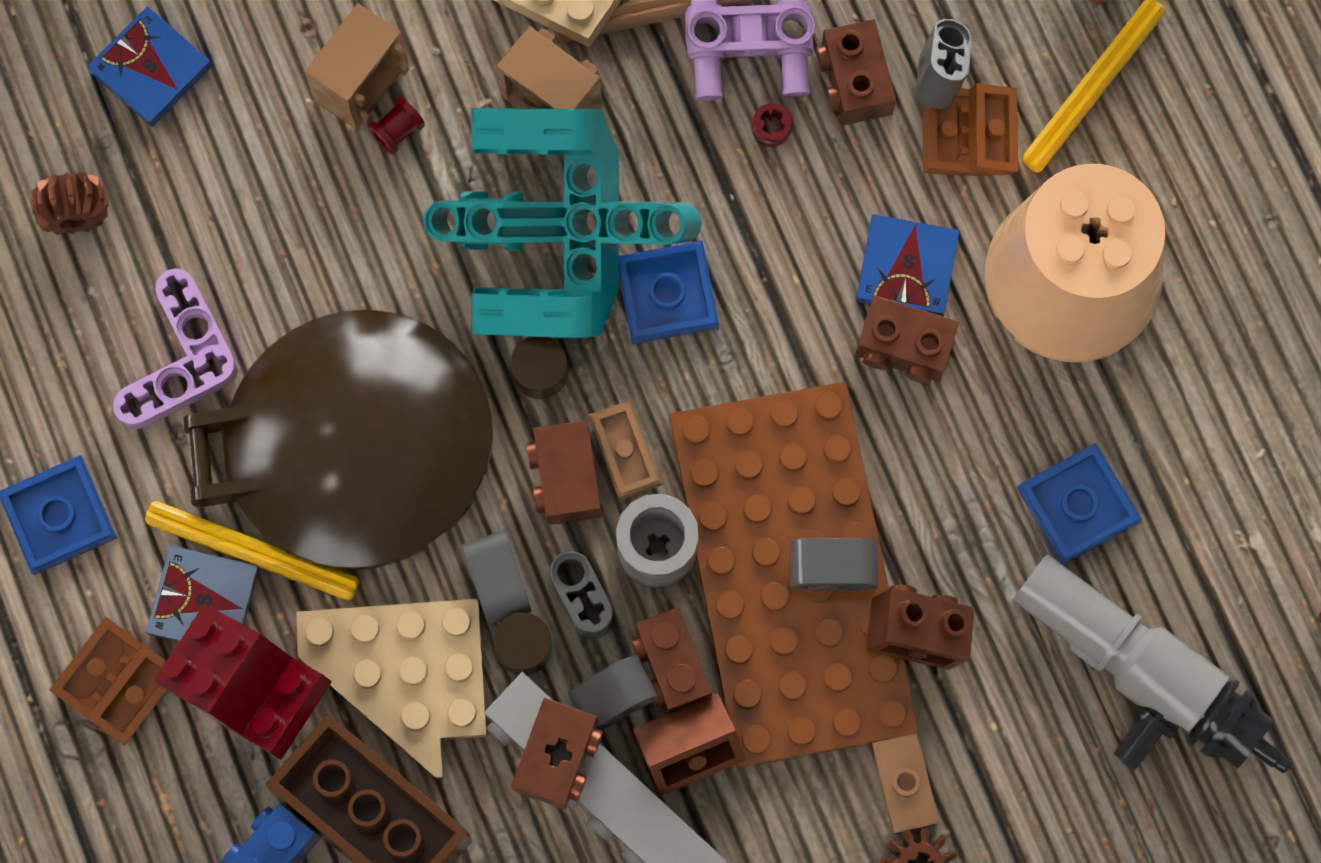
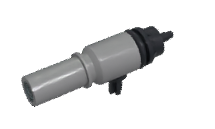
(1152, 670)

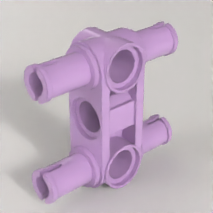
(749, 33)

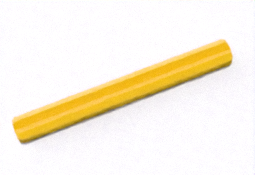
(1093, 85)
(250, 550)

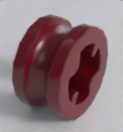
(772, 110)

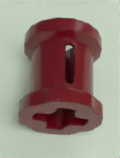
(396, 125)

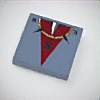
(197, 579)

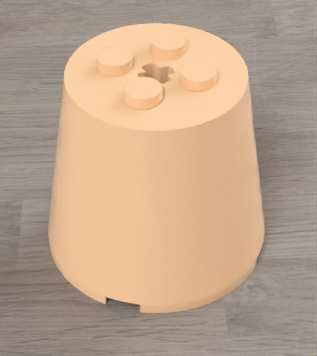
(1060, 289)

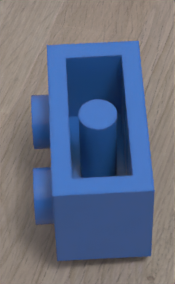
(276, 839)

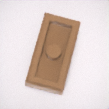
(624, 450)
(905, 783)

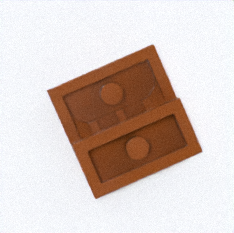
(973, 133)
(112, 681)

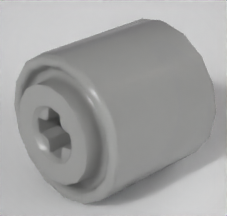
(659, 518)

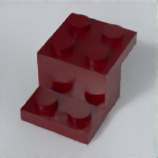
(243, 681)

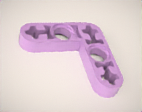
(197, 353)

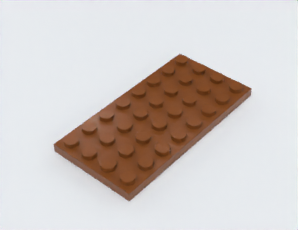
(785, 656)

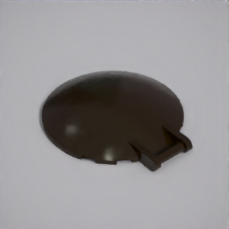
(350, 440)

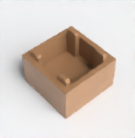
(357, 66)
(545, 76)

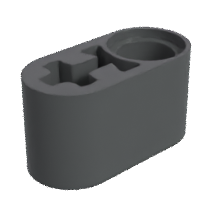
(943, 63)
(833, 564)
(496, 577)
(596, 598)
(614, 692)

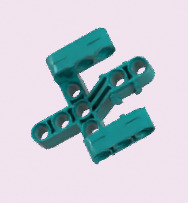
(586, 300)

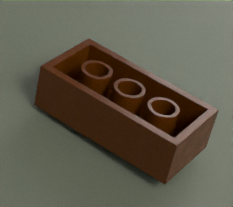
(363, 802)

